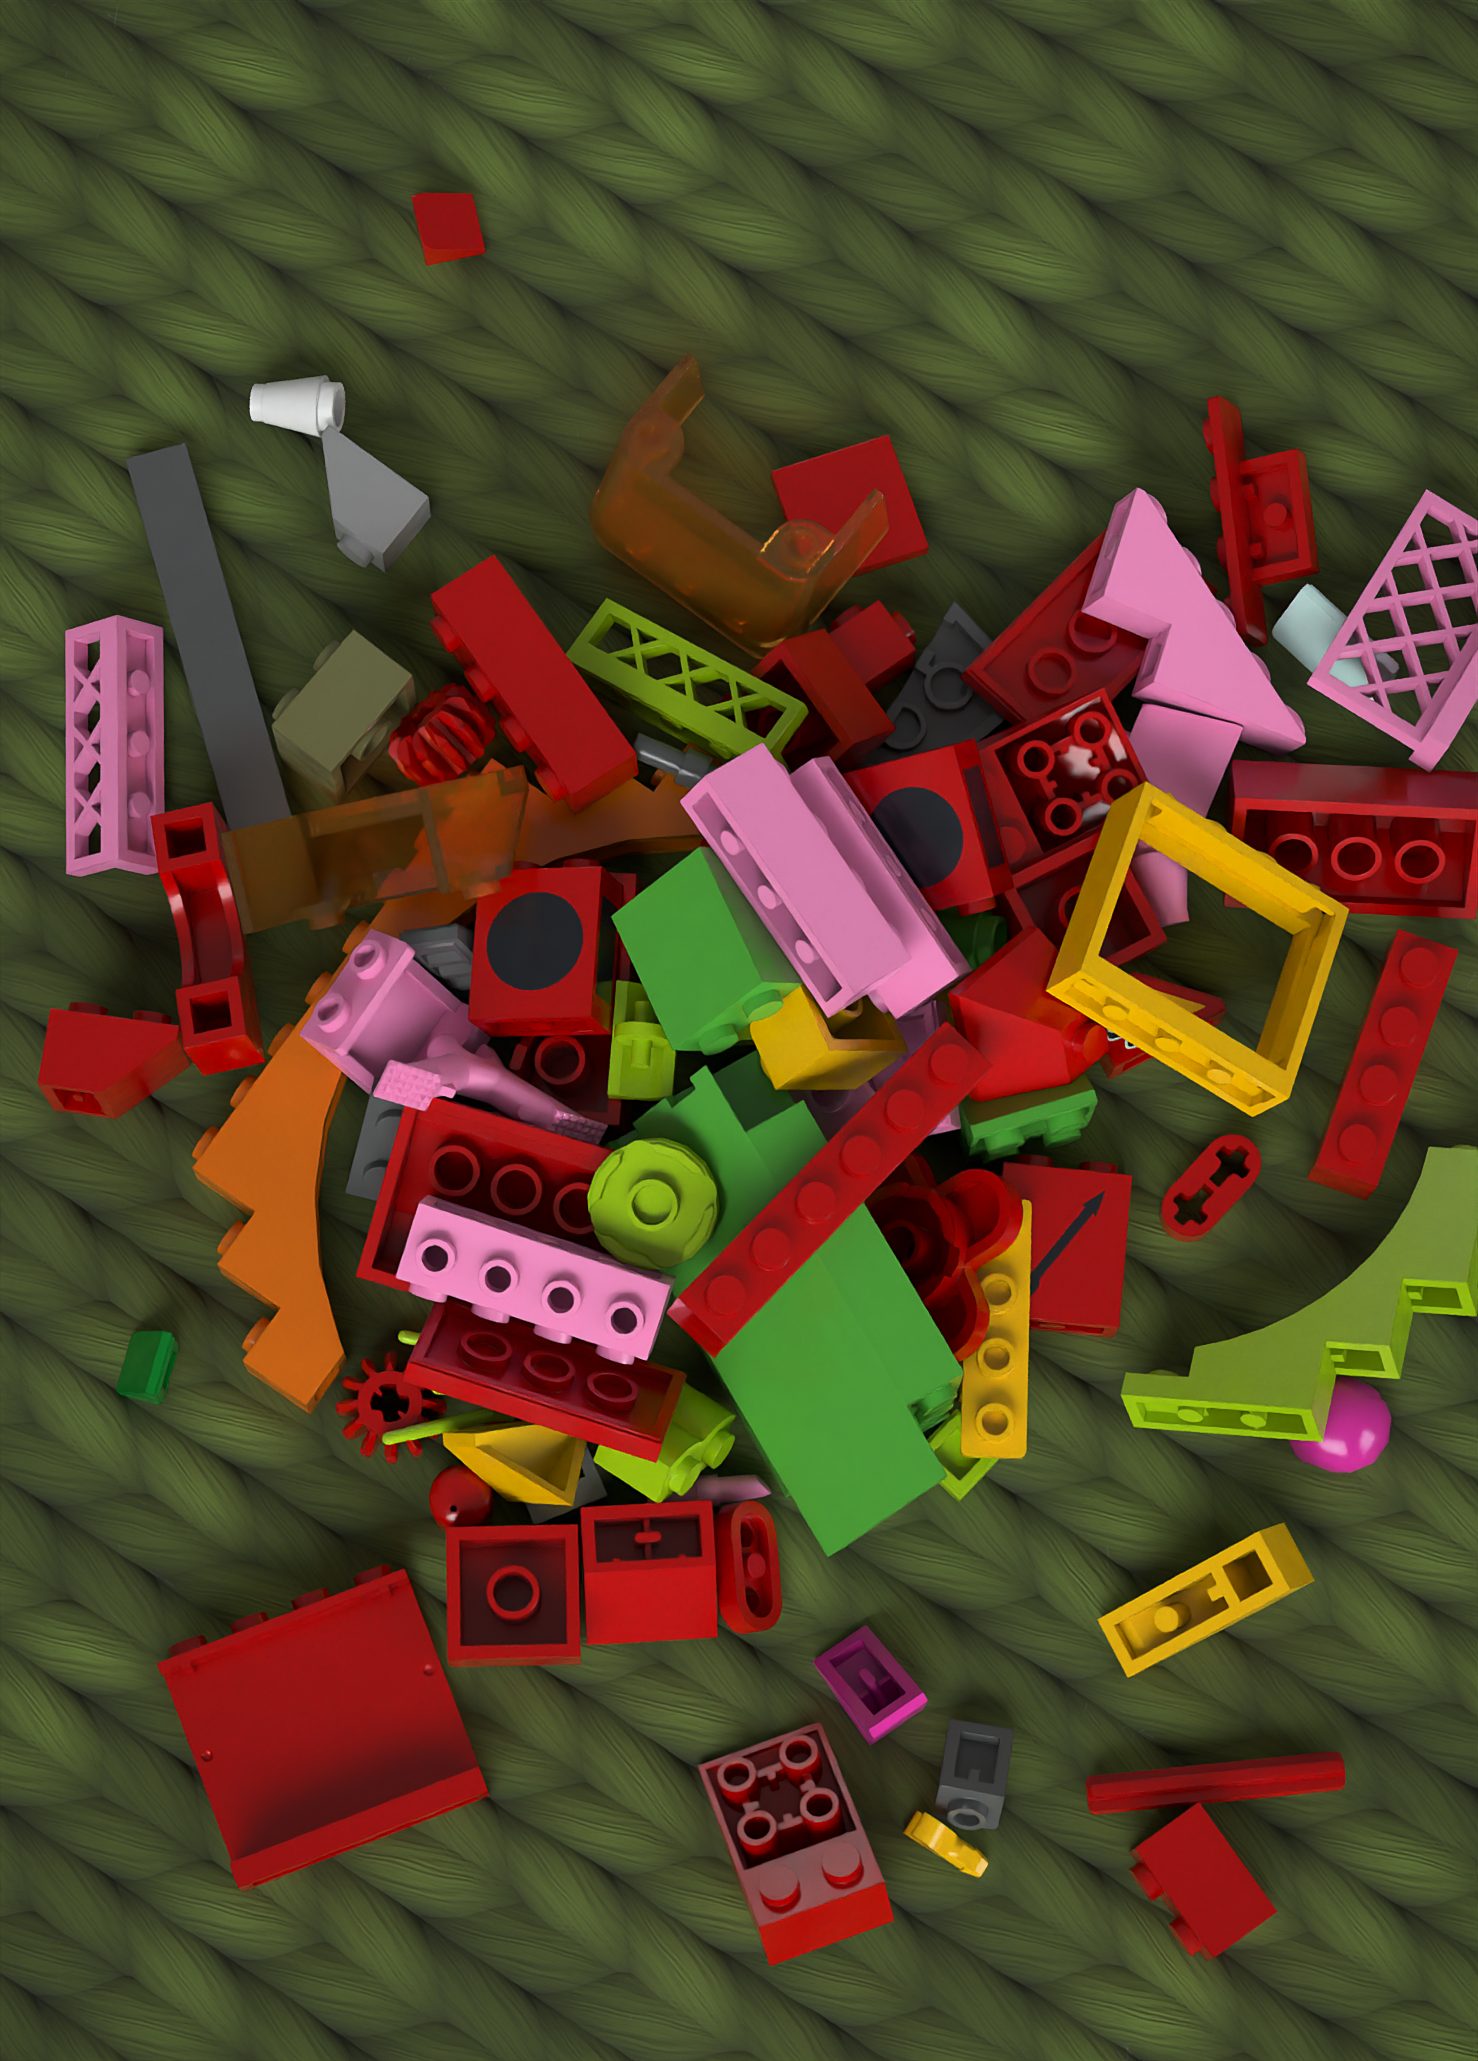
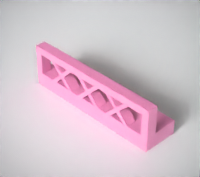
(124, 742)

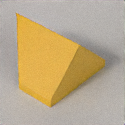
(521, 1460)

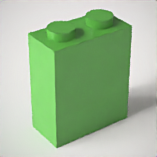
(703, 955)

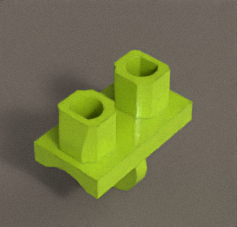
(640, 1052)

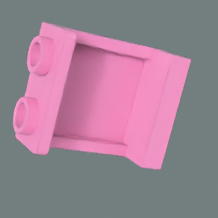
(385, 1011)

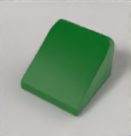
(148, 1366)

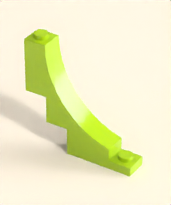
(1285, 1374)

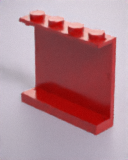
(322, 1726)

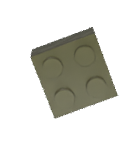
(343, 715)

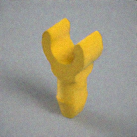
(946, 1844)

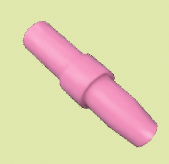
(722, 1489)

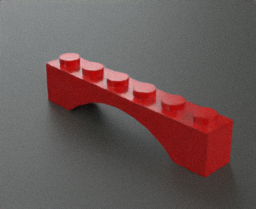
(829, 1189)

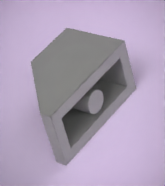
(370, 504)

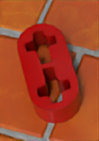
(1220, 1198)

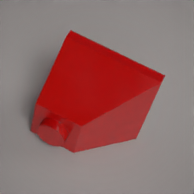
(1020, 1026)

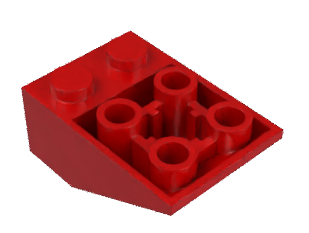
(1058, 777)
(796, 1843)

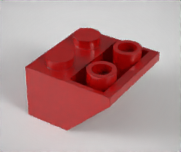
(107, 1062)
(649, 1572)

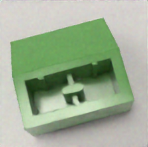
(1000, 1126)

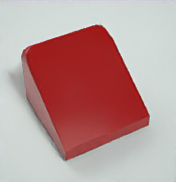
(447, 226)

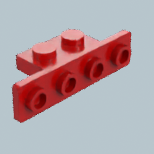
(1262, 516)

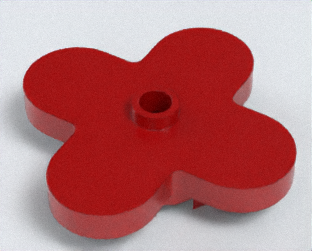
(944, 1239)

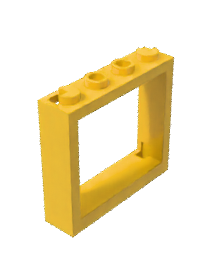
(1156, 1023)

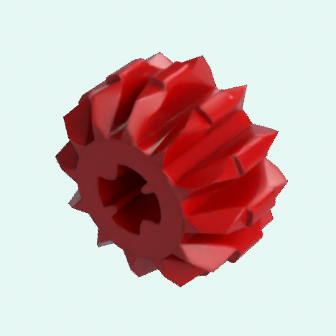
(442, 736)
(373, 1420)

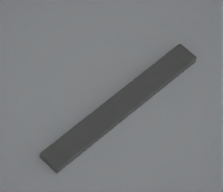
(208, 637)

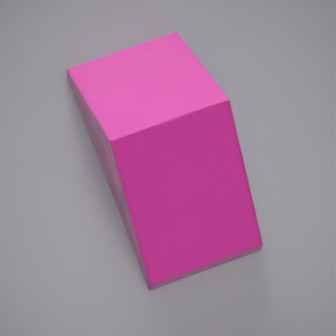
(870, 1684)

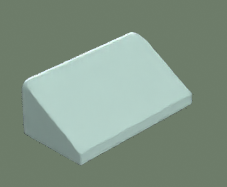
(1310, 628)

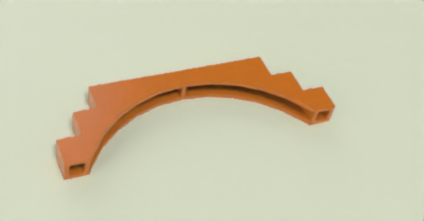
(276, 1139)

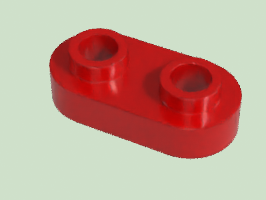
(747, 1567)

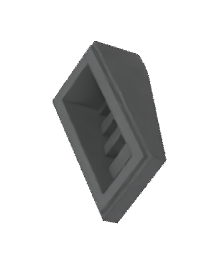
(445, 954)

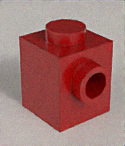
(875, 643)

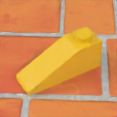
(1206, 1599)

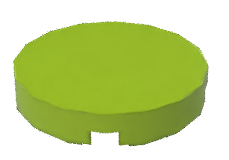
(653, 1203)

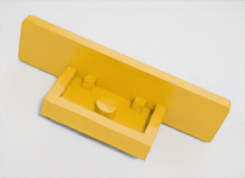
(996, 1374)

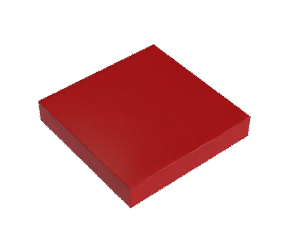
(838, 482)

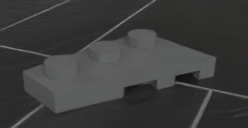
(935, 701)

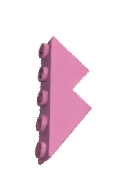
(1193, 646)

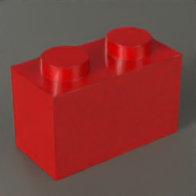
(1200, 1884)

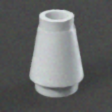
(300, 404)

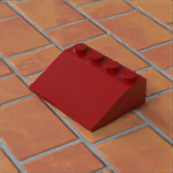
(483, 1165)

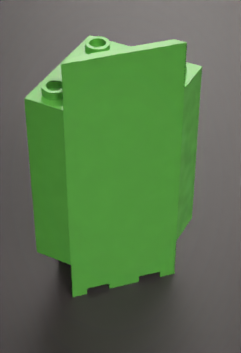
(845, 1354)

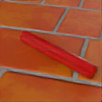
(1215, 1783)

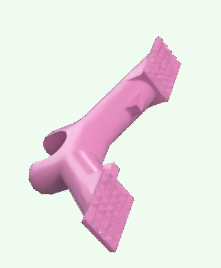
(484, 1079)

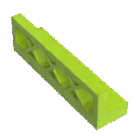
(661, 702)

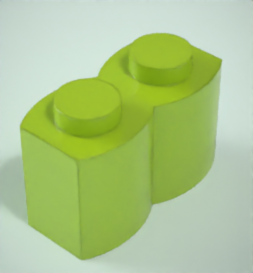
(694, 1440)

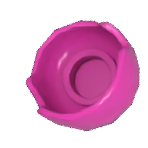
(1354, 1429)

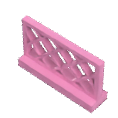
(1458, 686)

